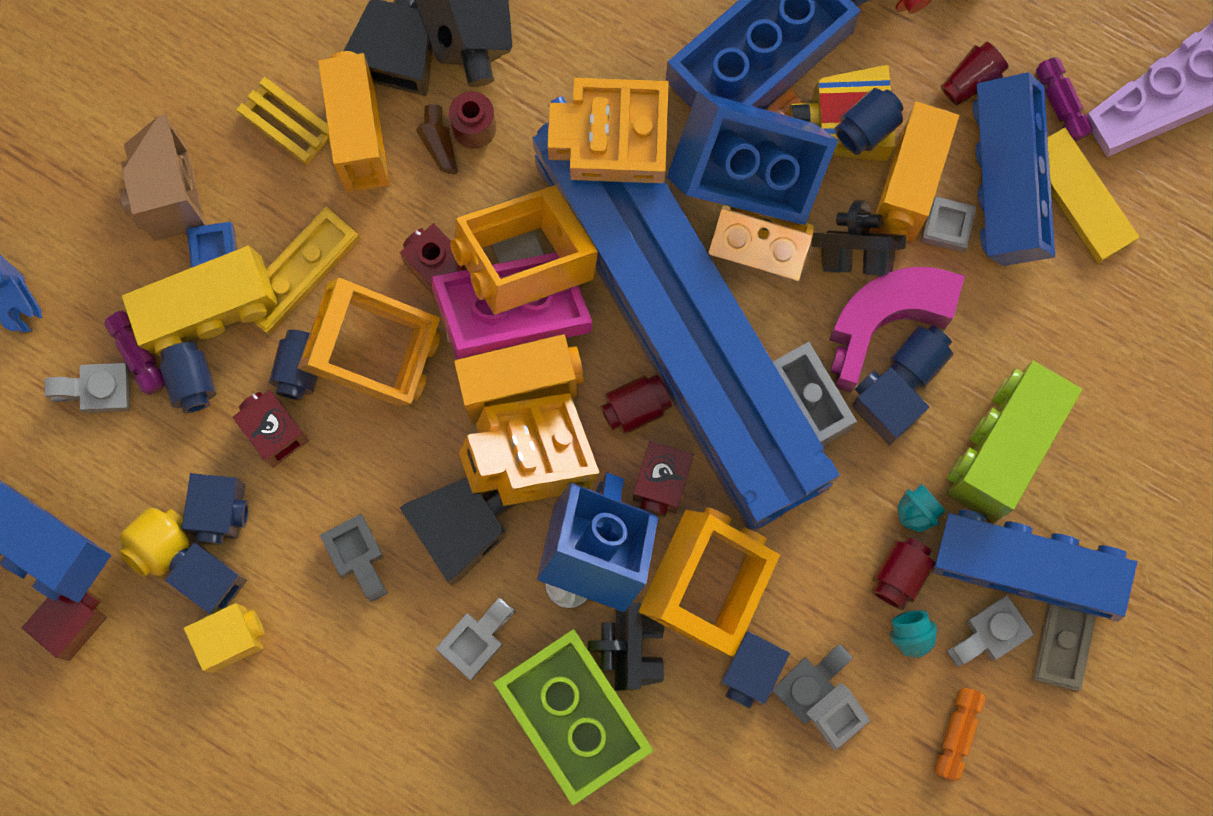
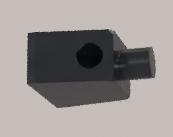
(468, 34)
(394, 45)
(457, 526)

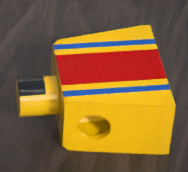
(838, 94)

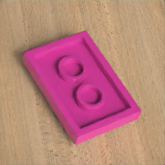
(476, 329)

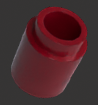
(472, 119)
(636, 404)
(903, 573)

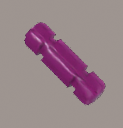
(1064, 98)
(137, 359)

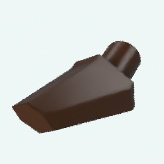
(437, 139)

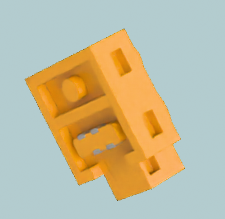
(612, 130)
(528, 450)

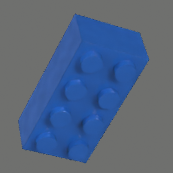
(760, 49)

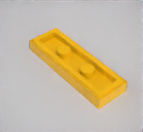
(1086, 199)
(306, 264)

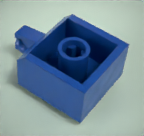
(598, 544)

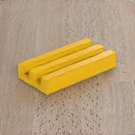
(257, 99)

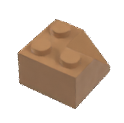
(160, 182)

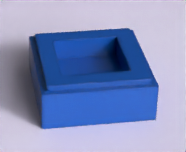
(210, 242)

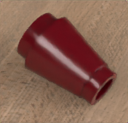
(978, 66)

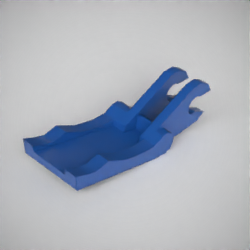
(15, 299)

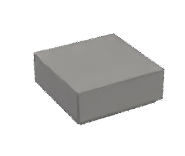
(949, 224)
(838, 716)

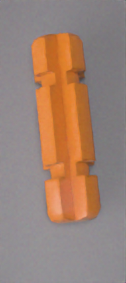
(960, 734)

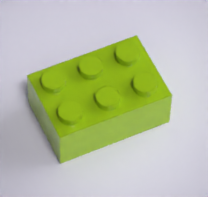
(1012, 440)
(573, 717)

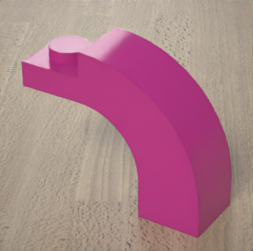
(903, 294)

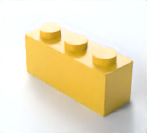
(200, 301)

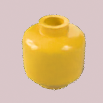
(153, 541)

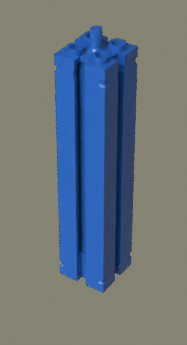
(697, 342)

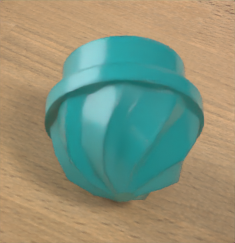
(919, 509)
(913, 633)

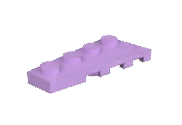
(1161, 99)

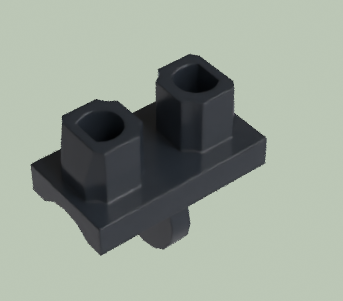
(877, 247)
(624, 649)

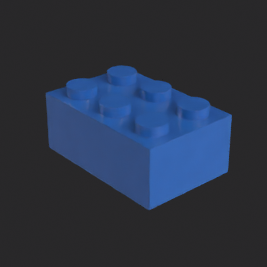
(751, 158)

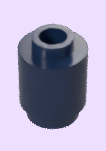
(870, 121)
(922, 356)
(187, 377)
(289, 380)

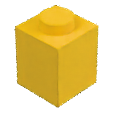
(225, 637)

